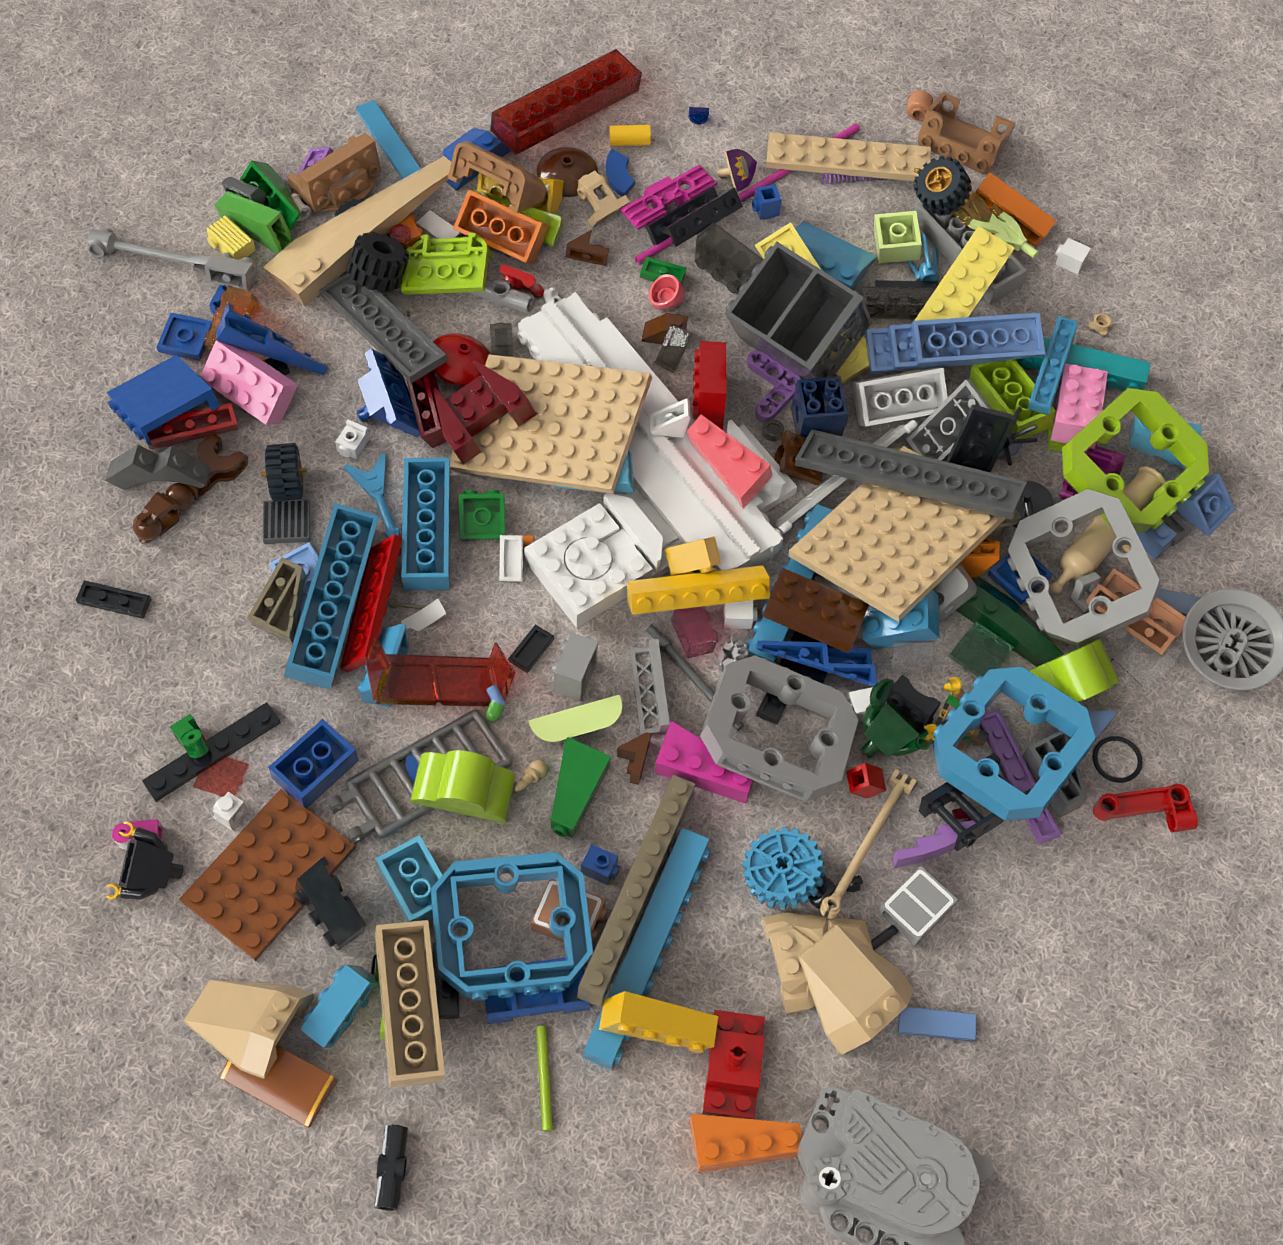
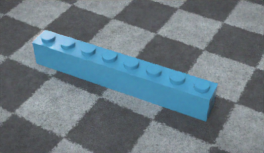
(769, 630)

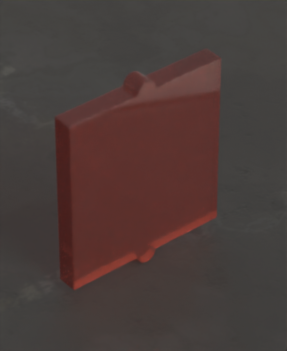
(222, 777)

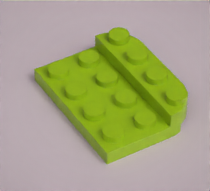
(446, 265)

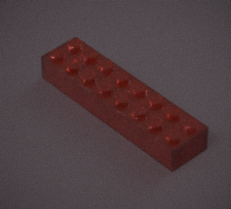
(565, 101)

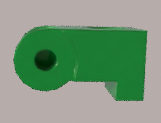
(190, 736)

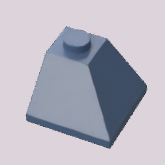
(1207, 505)

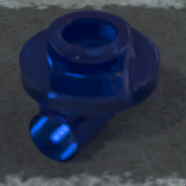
(698, 115)

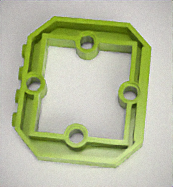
(1168, 432)

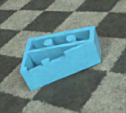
(1140, 439)

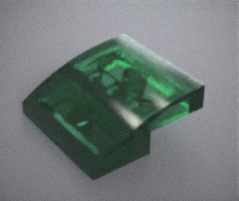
(981, 650)

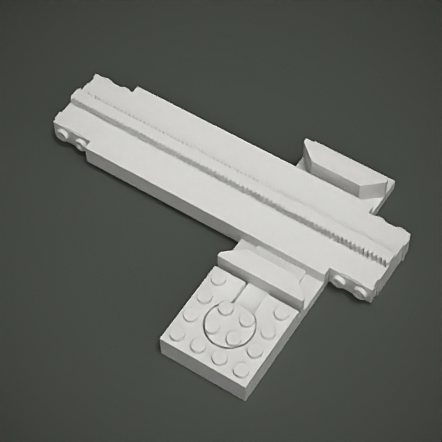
(674, 488)

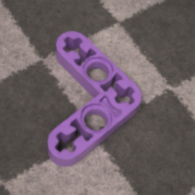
(780, 387)

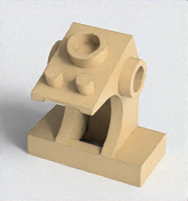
(605, 207)

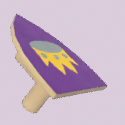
(740, 168)

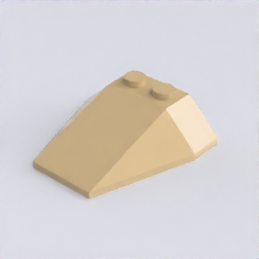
(853, 988)
(246, 1020)

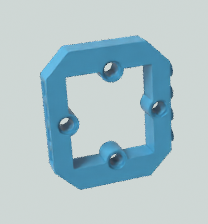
(993, 791)
(497, 981)

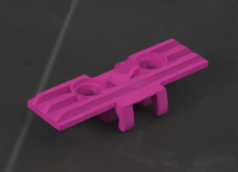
(666, 192)

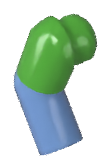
(496, 705)

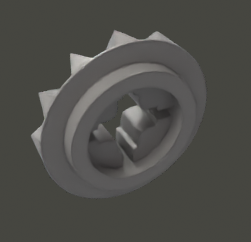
(737, 647)

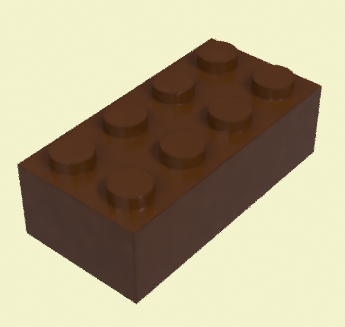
(815, 610)

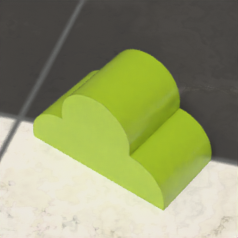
(1079, 672)
(464, 785)

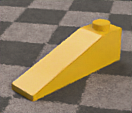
(552, 197)

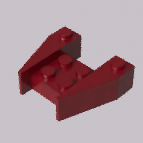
(477, 407)

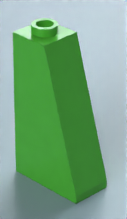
(256, 220)

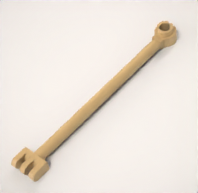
(899, 787)

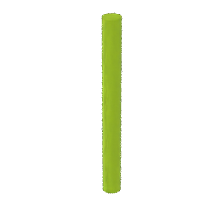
(544, 1078)

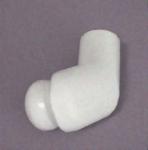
(551, 295)

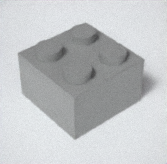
(575, 666)

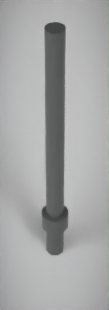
(666, 646)

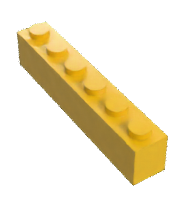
(698, 589)

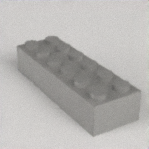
(951, 236)

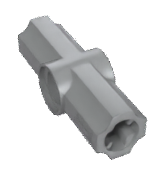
(503, 295)

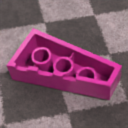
(689, 759)

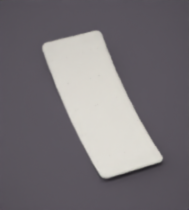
(425, 616)

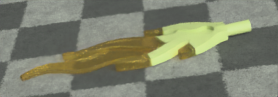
(996, 223)

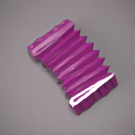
(1105, 459)

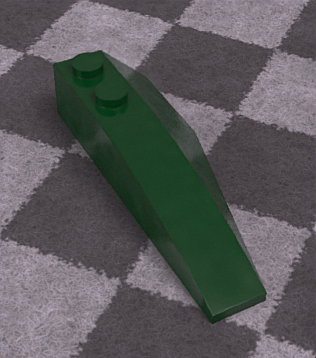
(1009, 622)

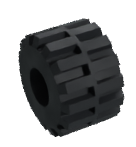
(378, 262)

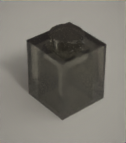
(501, 339)

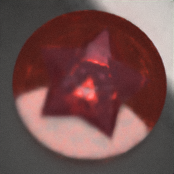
(400, 233)

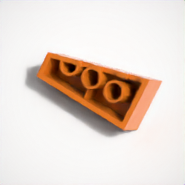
(1031, 219)
(740, 1141)

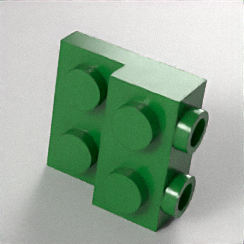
(481, 515)

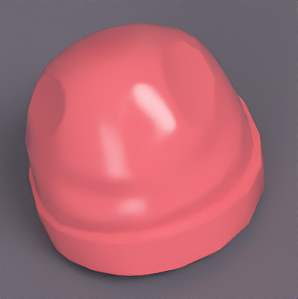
(666, 292)

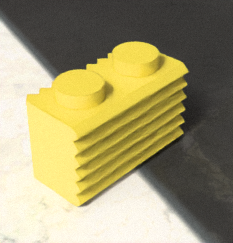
(230, 238)

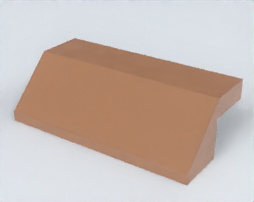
(1157, 630)

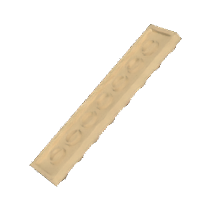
(845, 156)

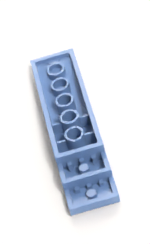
(954, 342)

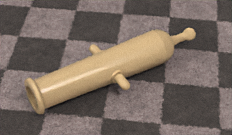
(1097, 539)

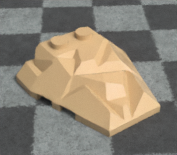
(790, 937)

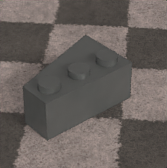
(1073, 791)

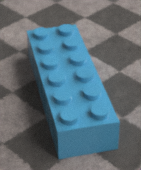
(426, 524)

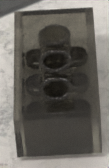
(725, 257)

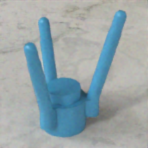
(927, 270)

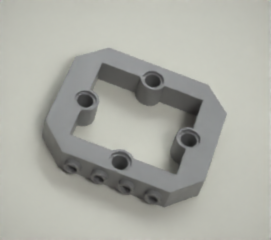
(1072, 513)
(829, 746)

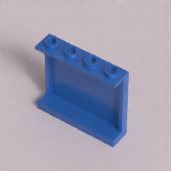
(159, 396)

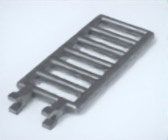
(353, 794)

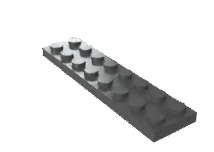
(384, 327)

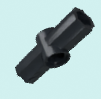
(391, 1167)

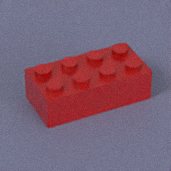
(710, 382)

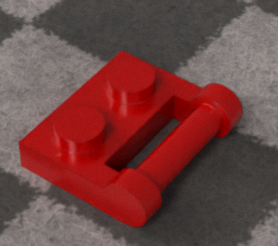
(520, 279)

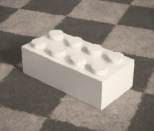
(899, 396)

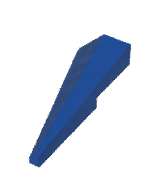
(260, 339)
(854, 666)

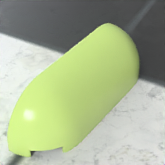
(577, 720)

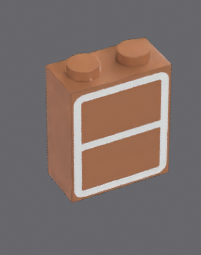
(549, 901)

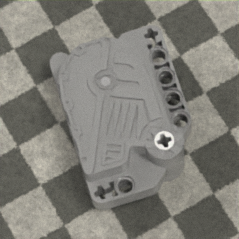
(887, 1173)

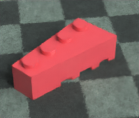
(731, 461)

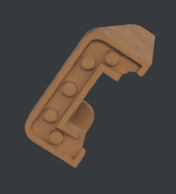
(519, 184)

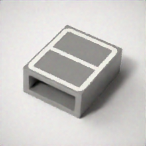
(918, 905)

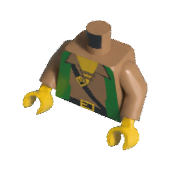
(977, 735)

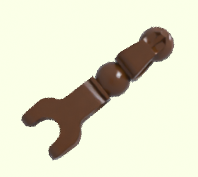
(164, 509)

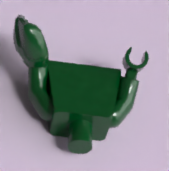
(889, 727)

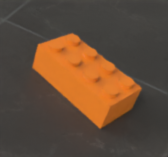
(501, 227)

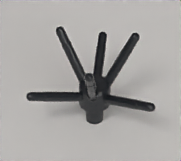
(1011, 437)

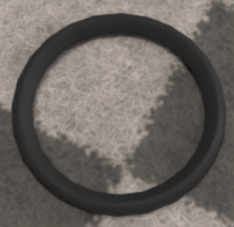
(1104, 774)

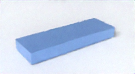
(937, 1024)

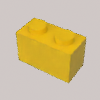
(693, 556)

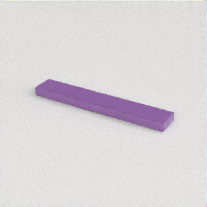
(1017, 772)

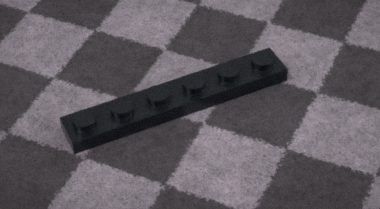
(220, 746)

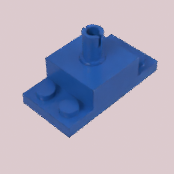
(386, 395)

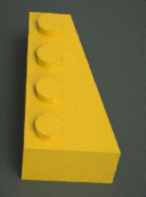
(658, 1021)

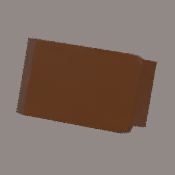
(582, 250)
(636, 753)

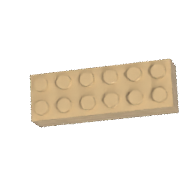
(409, 1004)

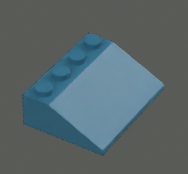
(836, 256)

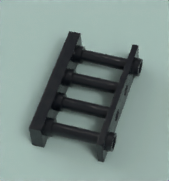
(693, 216)
(936, 799)

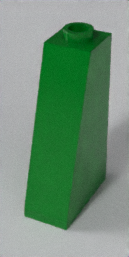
(577, 784)

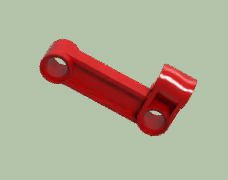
(1179, 814)

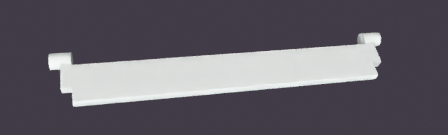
(785, 522)

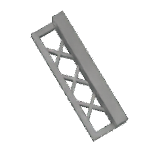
(658, 686)

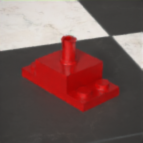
(734, 1066)

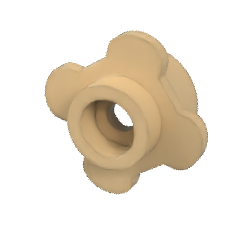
(1101, 319)

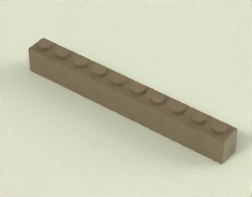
(635, 892)

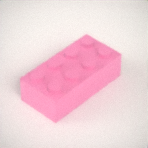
(248, 382)
(1078, 401)

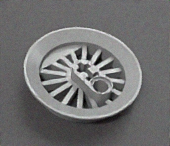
(1248, 610)

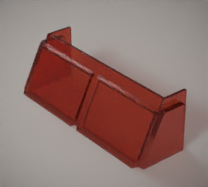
(437, 679)

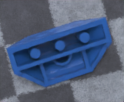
(479, 137)

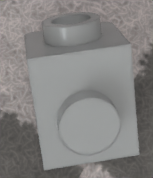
(1083, 588)

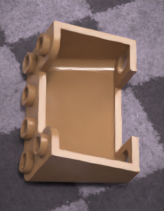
(962, 140)

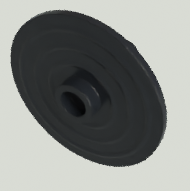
(1034, 500)

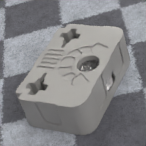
(955, 589)

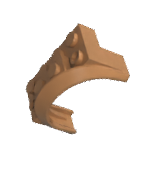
(316, 180)

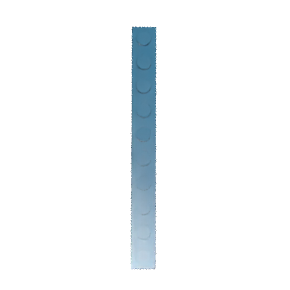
(652, 937)

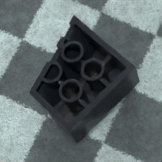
(327, 905)

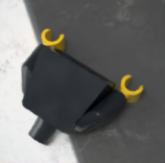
(145, 865)

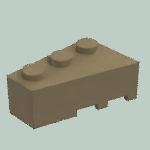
(280, 601)

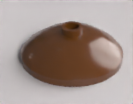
(566, 165)

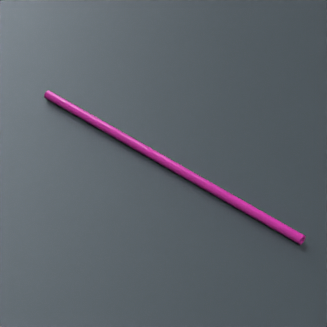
(743, 196)

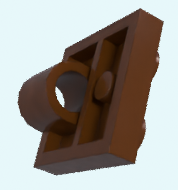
(786, 455)

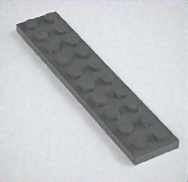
(912, 474)

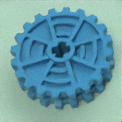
(789, 885)

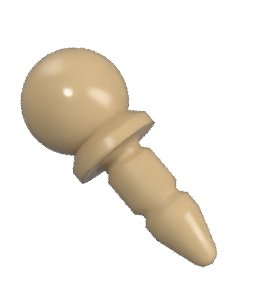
(536, 771)

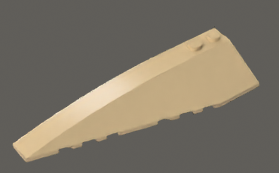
(325, 251)

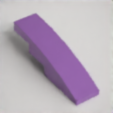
(929, 847)

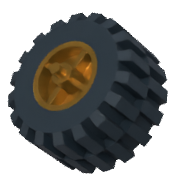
(942, 185)
(284, 472)

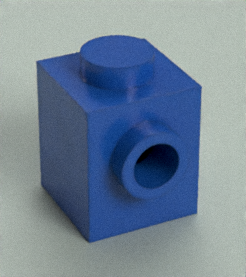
(767, 201)
(600, 865)

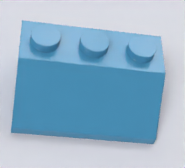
(393, 641)

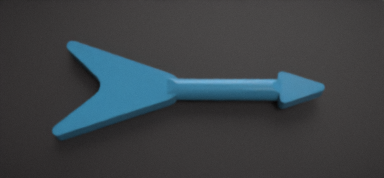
(373, 484)

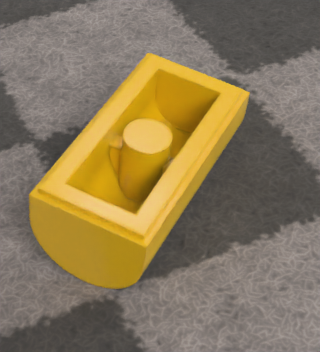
(630, 135)

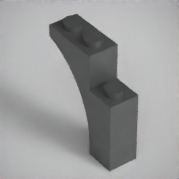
(143, 465)

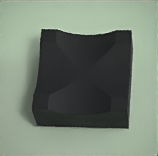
(912, 704)

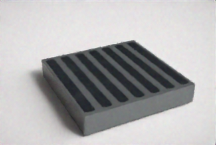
(286, 521)

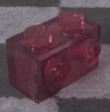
(694, 631)

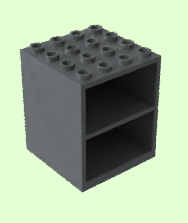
(798, 314)

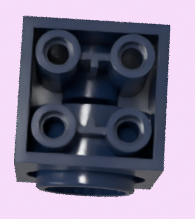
(819, 406)

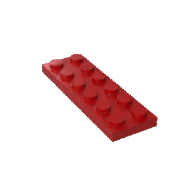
(371, 602)

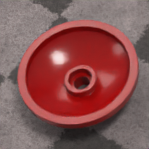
(460, 352)

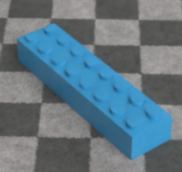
(331, 596)

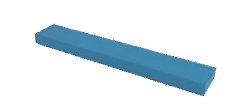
(387, 139)
(1053, 365)

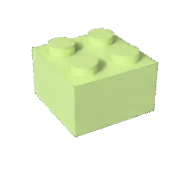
(897, 237)

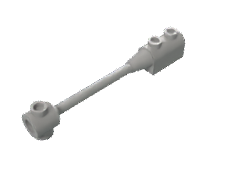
(218, 269)

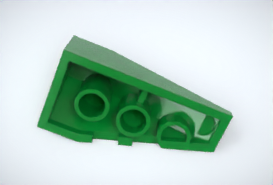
(276, 194)

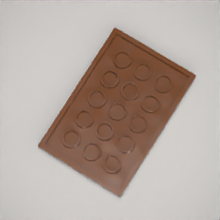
(253, 881)

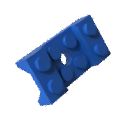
(522, 1005)

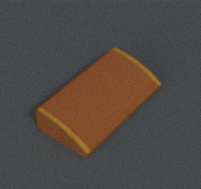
(289, 1087)

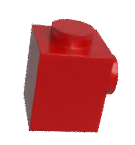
(866, 780)

